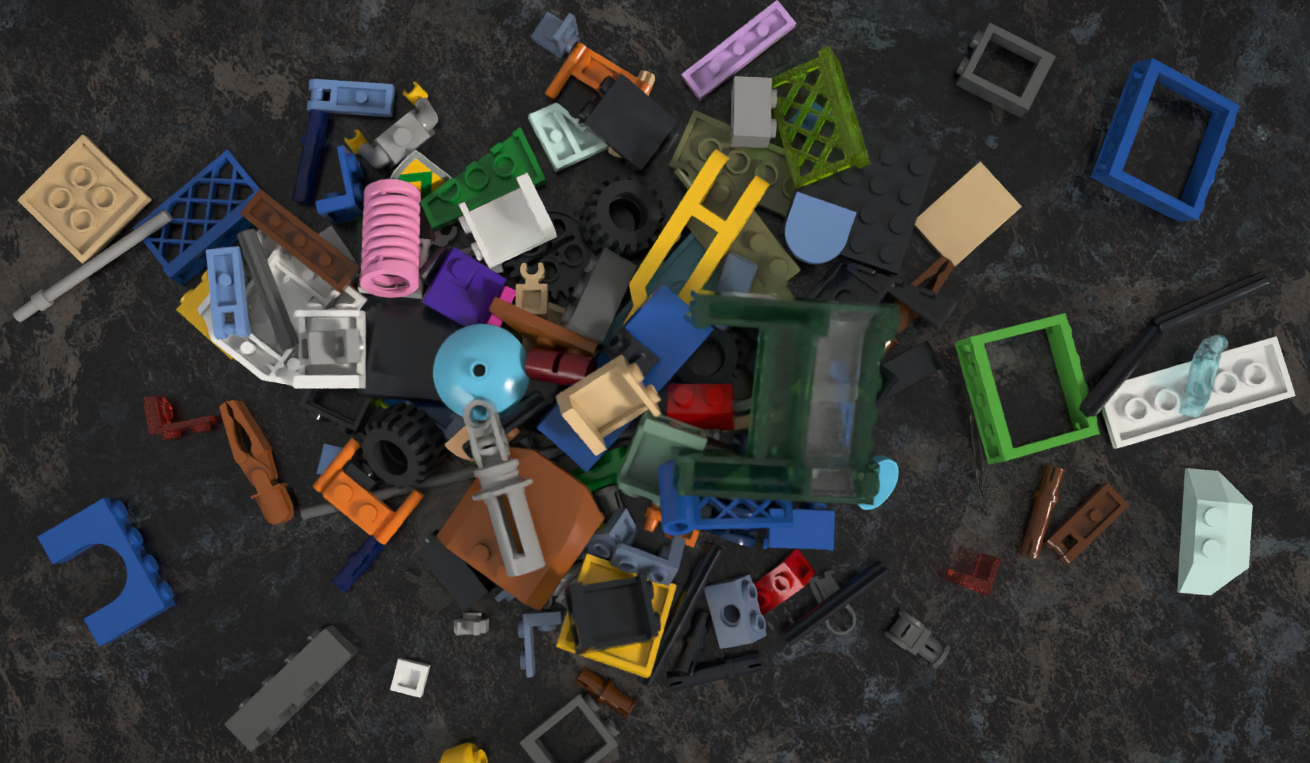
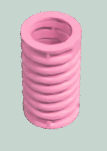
(390, 238)

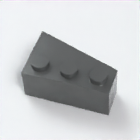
(598, 295)

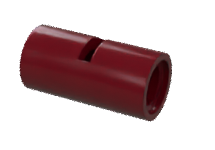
(558, 366)

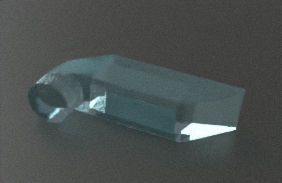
(1202, 375)

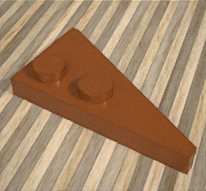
(541, 331)

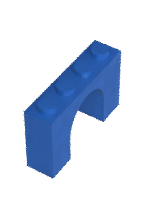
(144, 591)

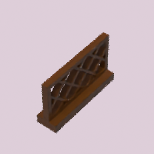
(301, 242)

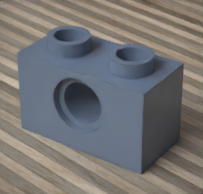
(728, 624)

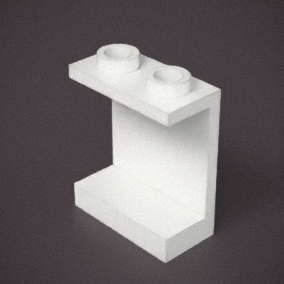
(508, 224)

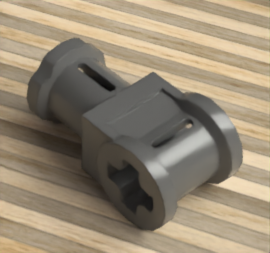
(913, 636)

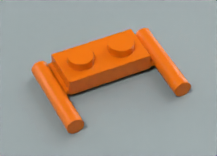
(589, 69)
(358, 503)

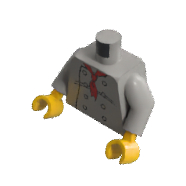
(402, 136)

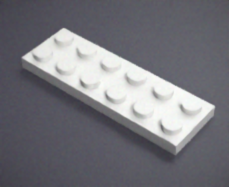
(1151, 402)

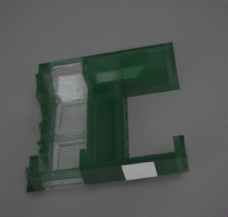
(808, 400)

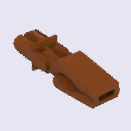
(257, 463)

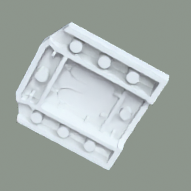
(297, 287)

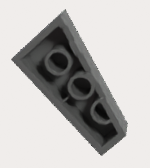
(291, 687)

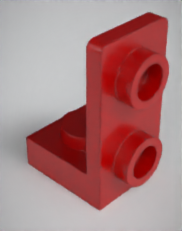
(783, 581)

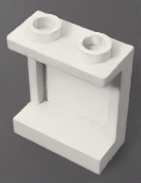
(332, 375)

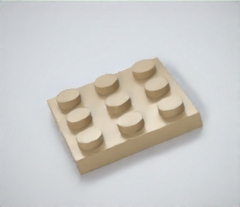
(84, 199)

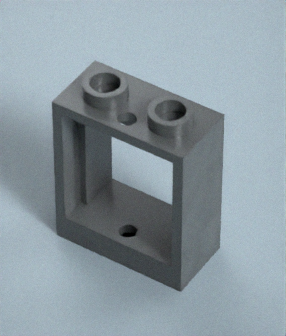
(992, 93)
(588, 705)

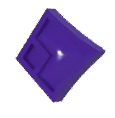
(463, 289)

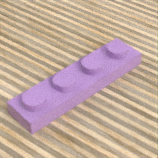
(738, 50)

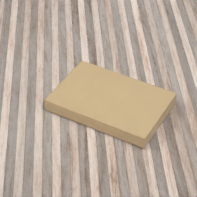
(966, 214)

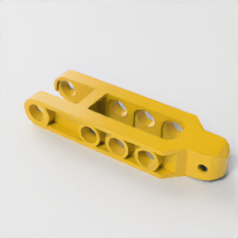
(689, 206)

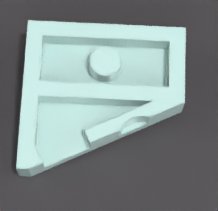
(563, 138)

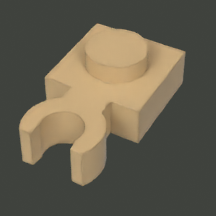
(533, 295)

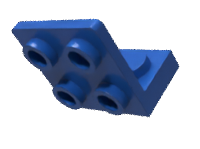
(344, 208)

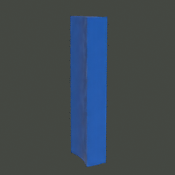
(665, 332)

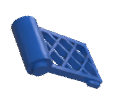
(683, 513)

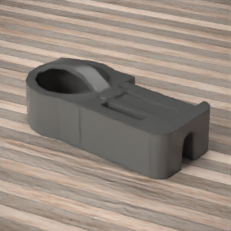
(824, 586)

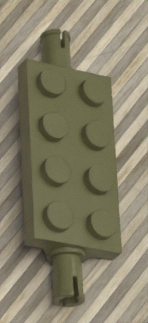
(753, 241)

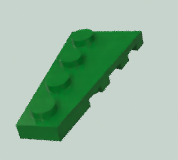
(483, 181)

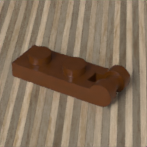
(1086, 522)

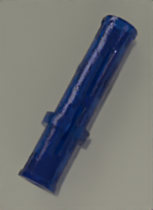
(311, 152)
(359, 562)

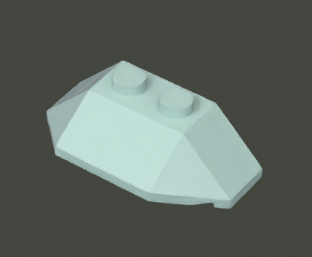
(1212, 533)

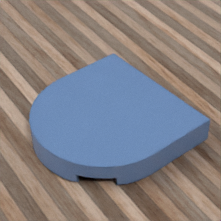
(817, 229)

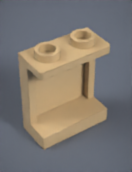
(607, 401)

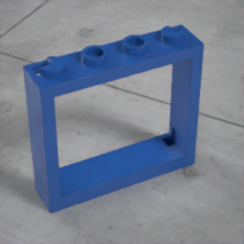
(1126, 122)

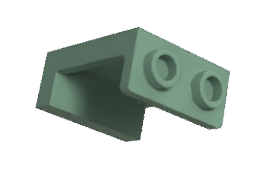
(651, 449)

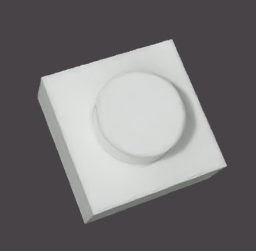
(410, 677)

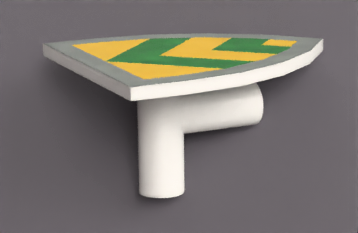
(421, 173)

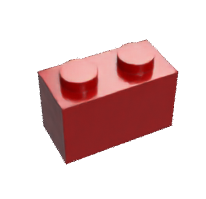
(703, 405)

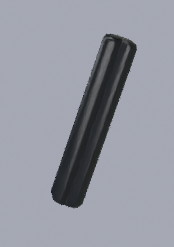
(515, 416)

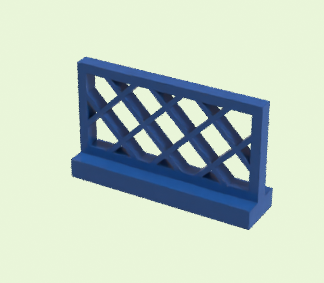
(221, 235)

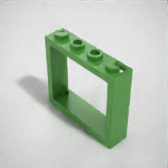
(986, 399)

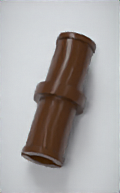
(605, 692)

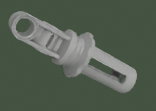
(497, 476)

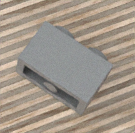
(751, 112)

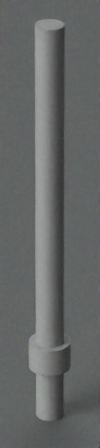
(44, 298)

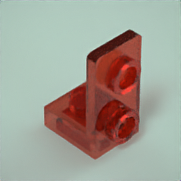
(158, 417)

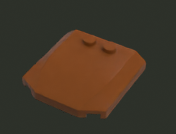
(563, 521)

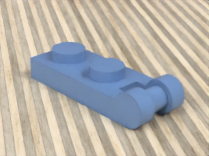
(352, 97)
(227, 292)

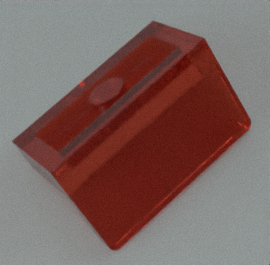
(983, 577)

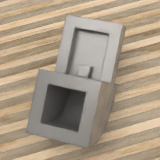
(330, 347)

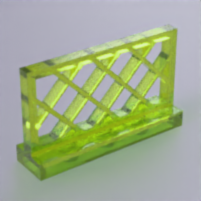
(843, 116)

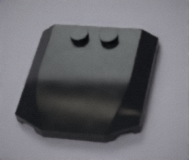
(402, 348)

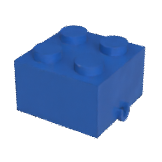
(811, 528)

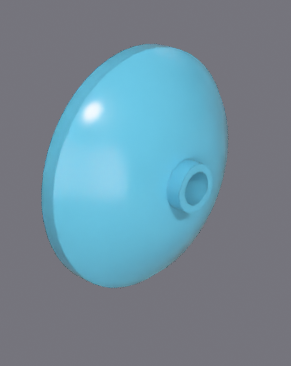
(504, 363)

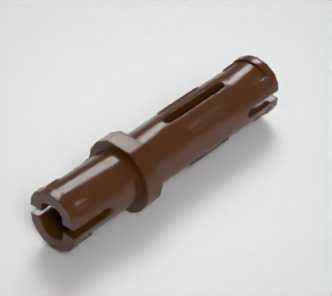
(1042, 511)

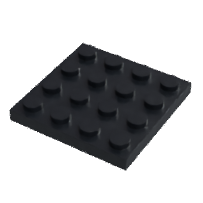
(882, 194)

